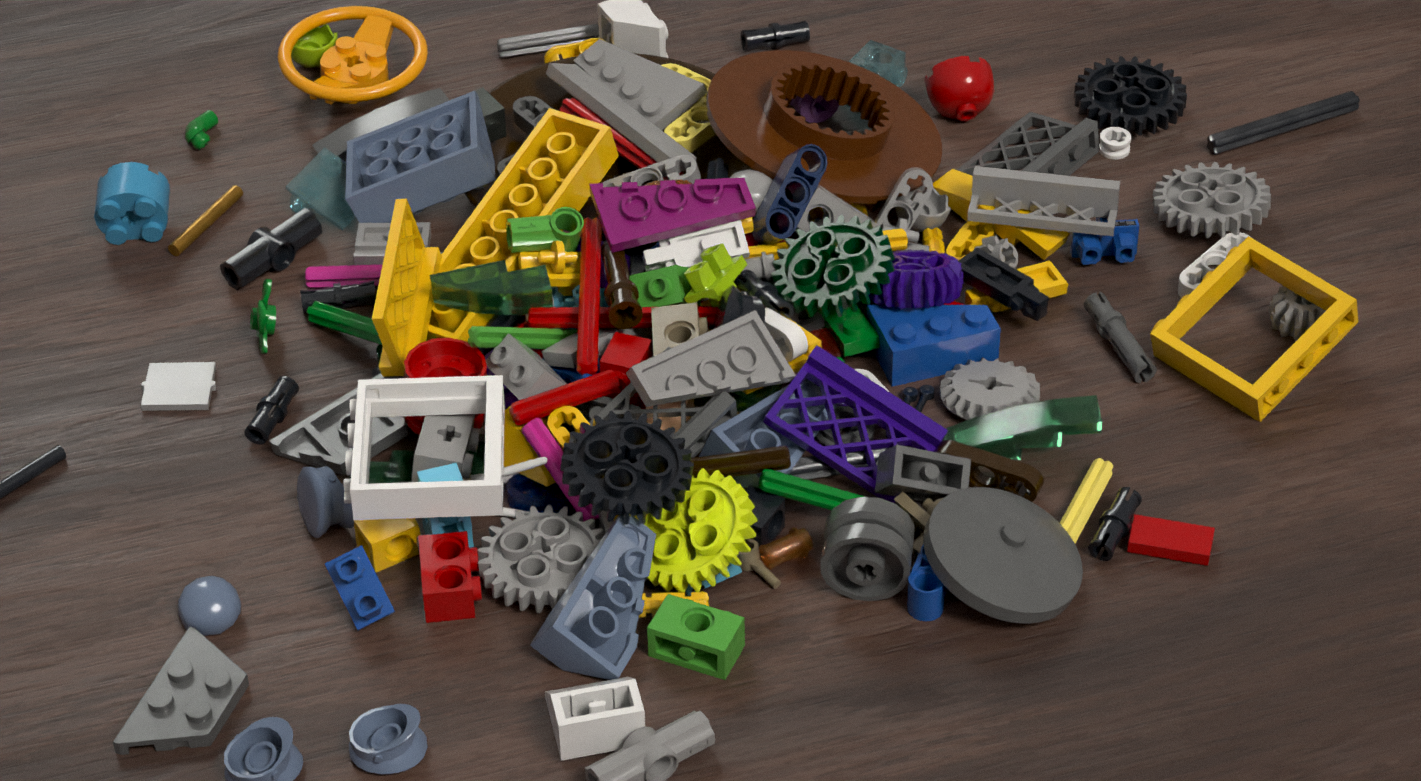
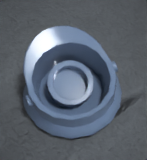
(322, 500)
(387, 739)
(263, 753)

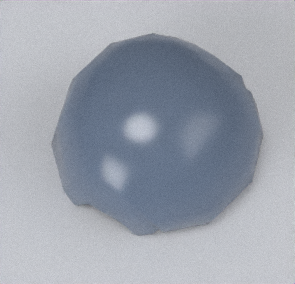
(209, 605)

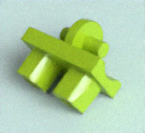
(713, 275)

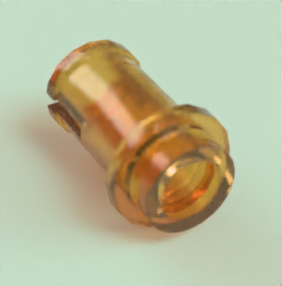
(786, 548)

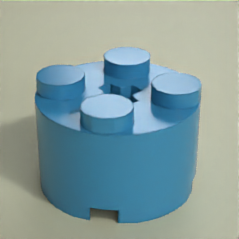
(132, 203)

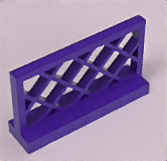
(870, 406)

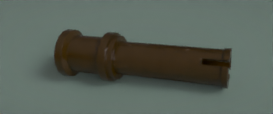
(620, 292)

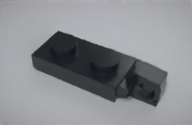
(1003, 284)

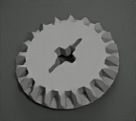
(967, 386)

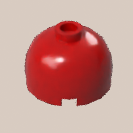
(960, 87)

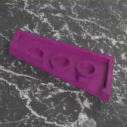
(653, 213)

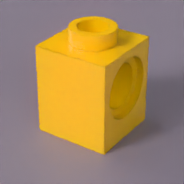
(387, 540)

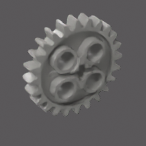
(1211, 199)
(536, 555)

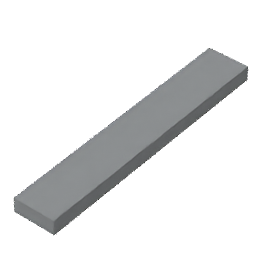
(615, 112)

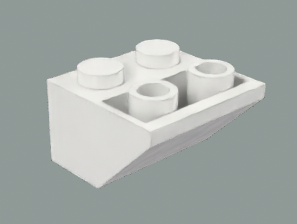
(632, 27)
(595, 716)

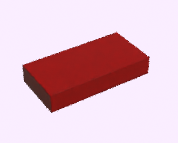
(1171, 539)

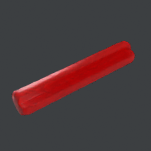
(565, 395)

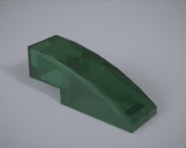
(493, 289)

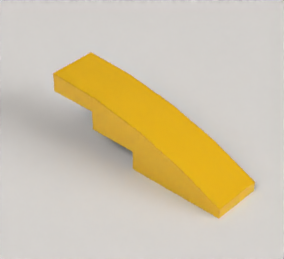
(959, 192)

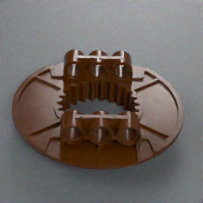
(753, 120)

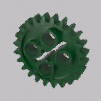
(833, 266)

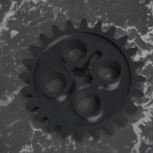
(1130, 95)
(626, 467)

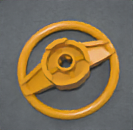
(355, 66)

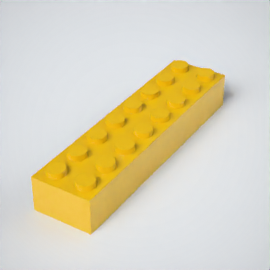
(543, 175)

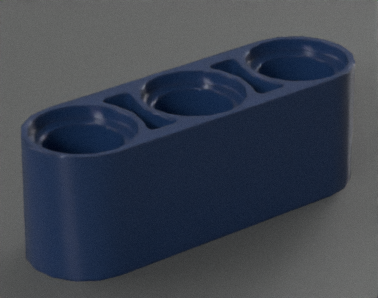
(802, 186)

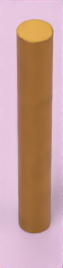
(202, 223)

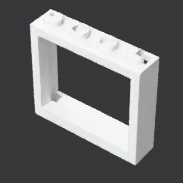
(425, 398)

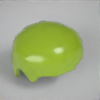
(312, 46)

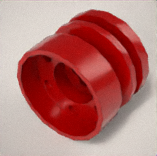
(443, 359)

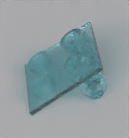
(323, 189)

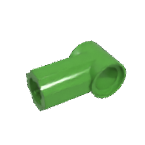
(540, 231)

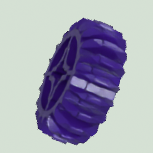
(921, 280)

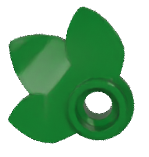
(264, 317)

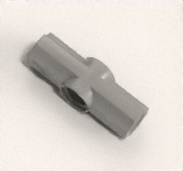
(653, 753)

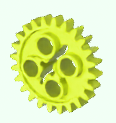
(711, 527)

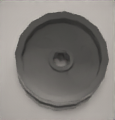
(867, 549)

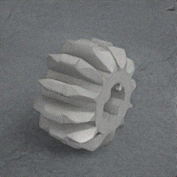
(1292, 313)

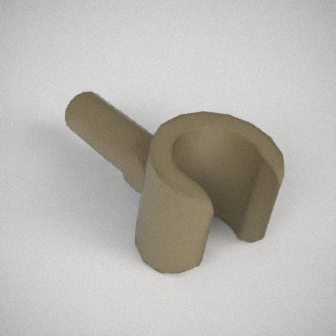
(751, 561)

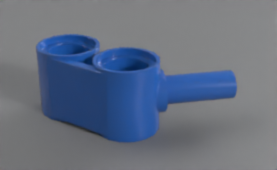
(925, 591)

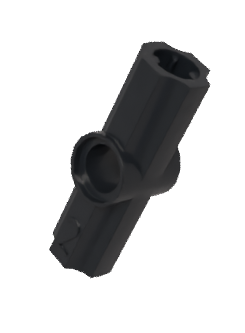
(271, 249)

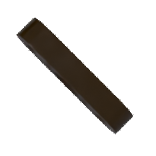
(1015, 471)

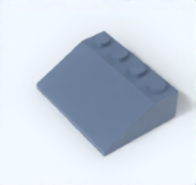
(419, 159)

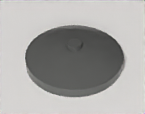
(1002, 555)

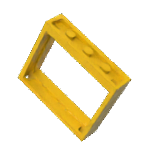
(1292, 366)

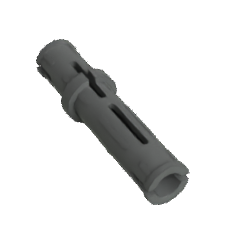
(1112, 326)

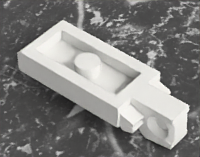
(687, 248)

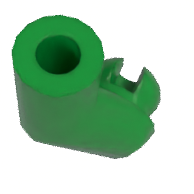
(197, 128)

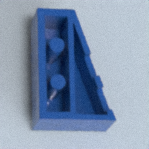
(932, 340)

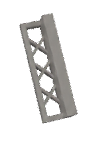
(1044, 196)

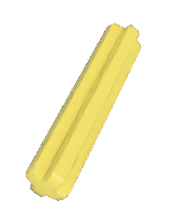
(1086, 497)

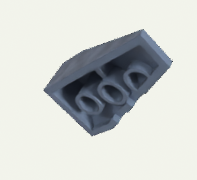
(749, 432)
(599, 612)

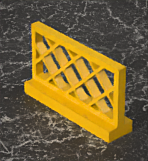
(404, 290)

